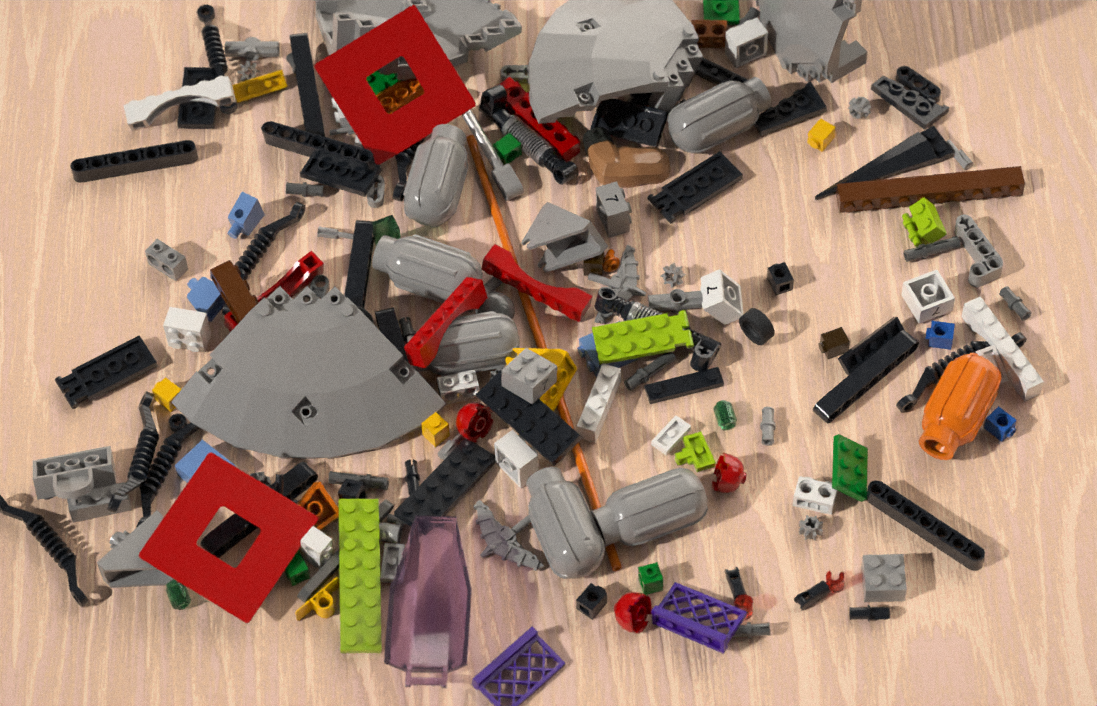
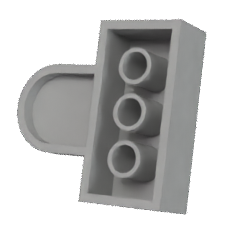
(74, 474)

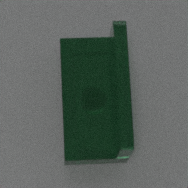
(385, 226)

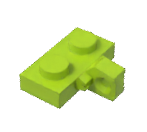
(695, 453)

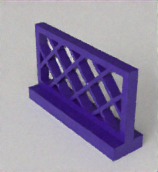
(691, 628)
(508, 657)

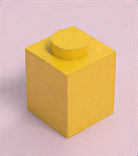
(821, 135)
(165, 392)
(435, 429)

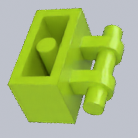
(927, 221)

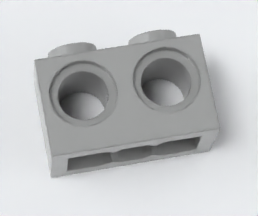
(166, 259)

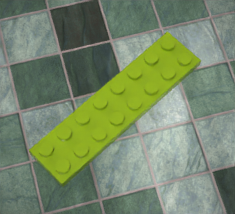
(359, 576)

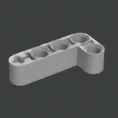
(980, 250)

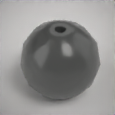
(498, 303)

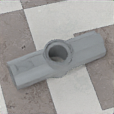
(252, 49)
(668, 302)

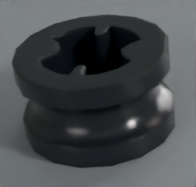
(174, 418)

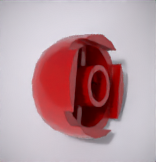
(474, 421)
(729, 474)
(632, 611)

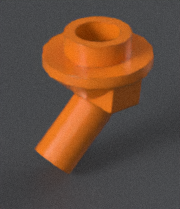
(611, 262)

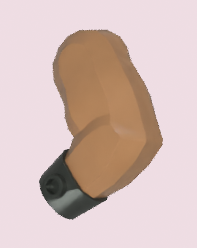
(624, 164)

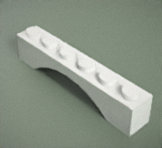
(145, 111)
(1021, 372)

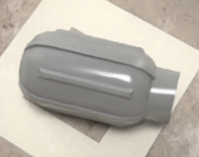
(717, 114)
(437, 177)
(424, 265)
(475, 343)
(652, 508)
(564, 525)

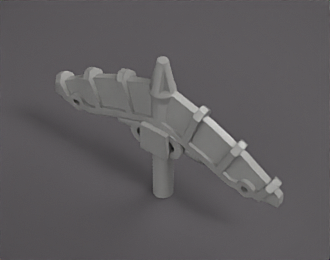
(623, 282)
(503, 540)

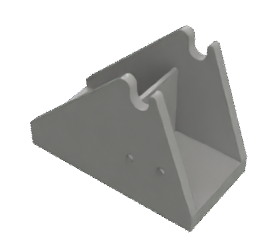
(565, 235)
(122, 564)

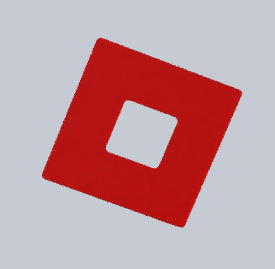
(404, 36)
(236, 589)

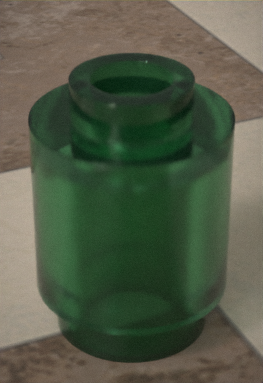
(725, 415)
(178, 595)

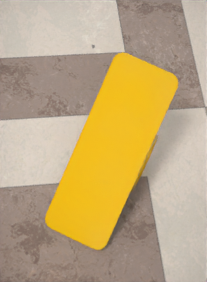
(319, 599)

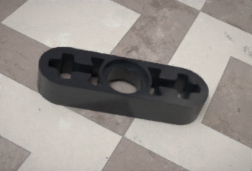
(916, 77)

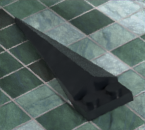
(914, 152)

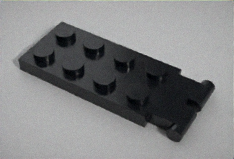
(695, 187)
(106, 372)

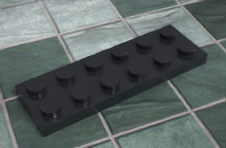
(533, 422)
(447, 483)

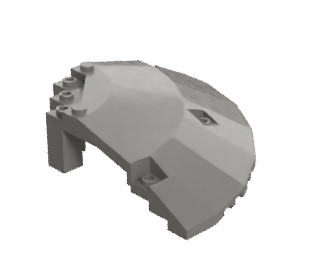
(455, 24)
(810, 36)
(610, 51)
(314, 359)

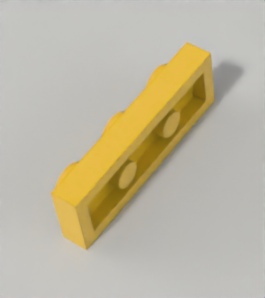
(259, 85)

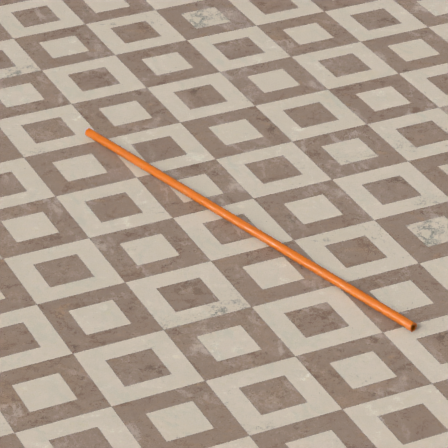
(537, 335)

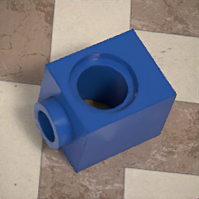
(944, 329)
(998, 417)

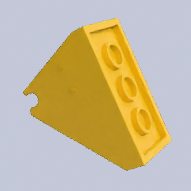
(565, 371)

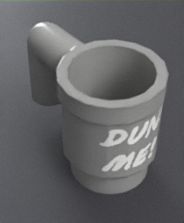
(391, 532)

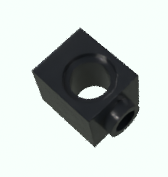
(783, 284)
(352, 490)
(588, 607)

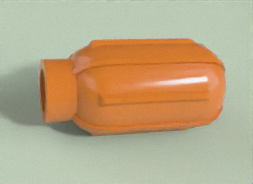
(959, 405)

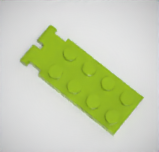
(641, 337)

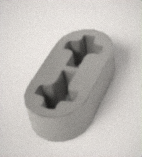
(517, 73)
(379, 191)

